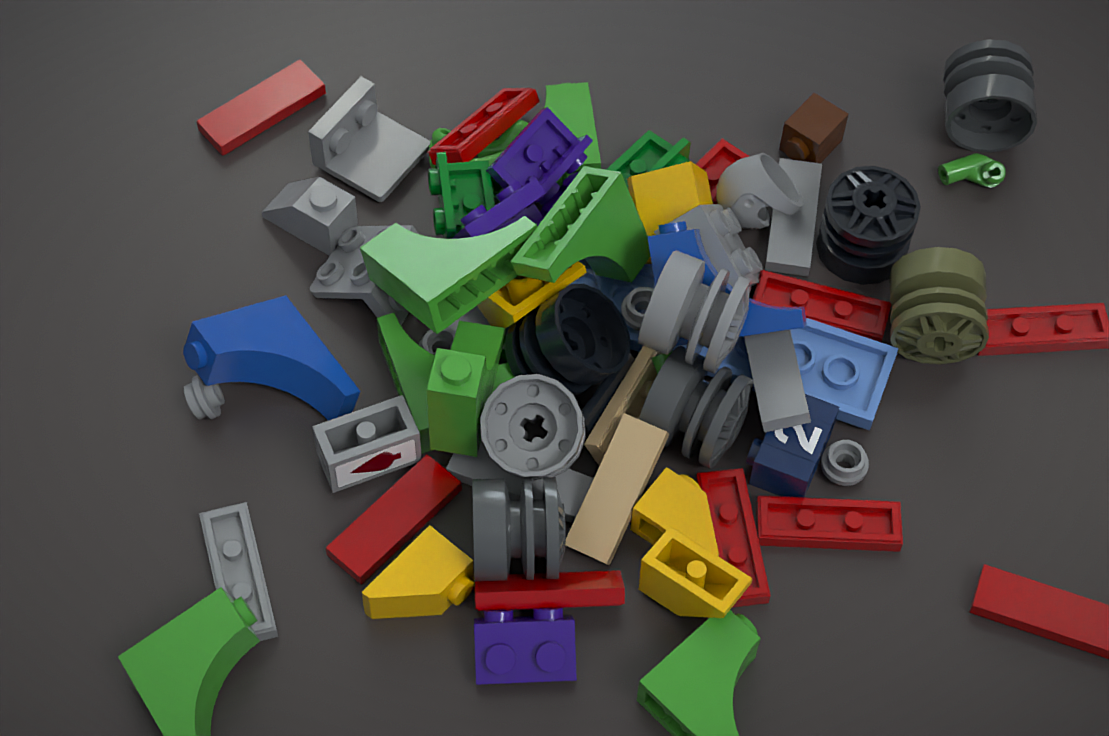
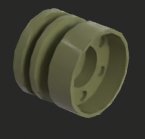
(938, 305)

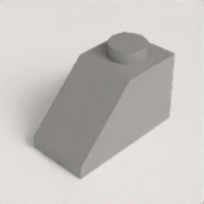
(313, 212)

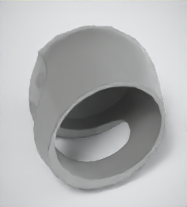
(752, 186)

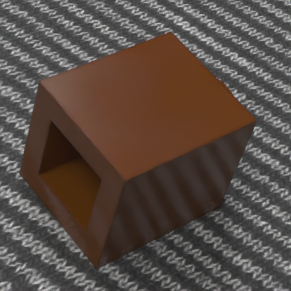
(813, 130)

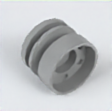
(695, 311)
(526, 400)

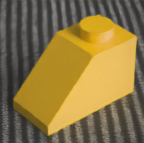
(676, 503)
(690, 577)
(421, 580)

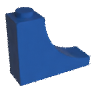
(760, 317)
(272, 348)

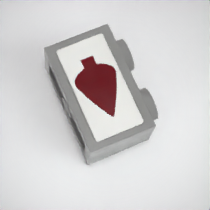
(367, 443)

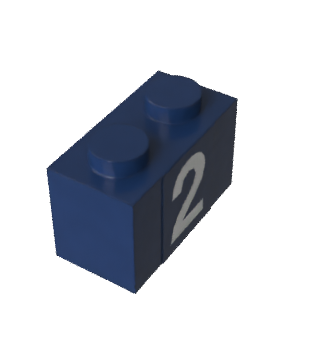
(790, 456)

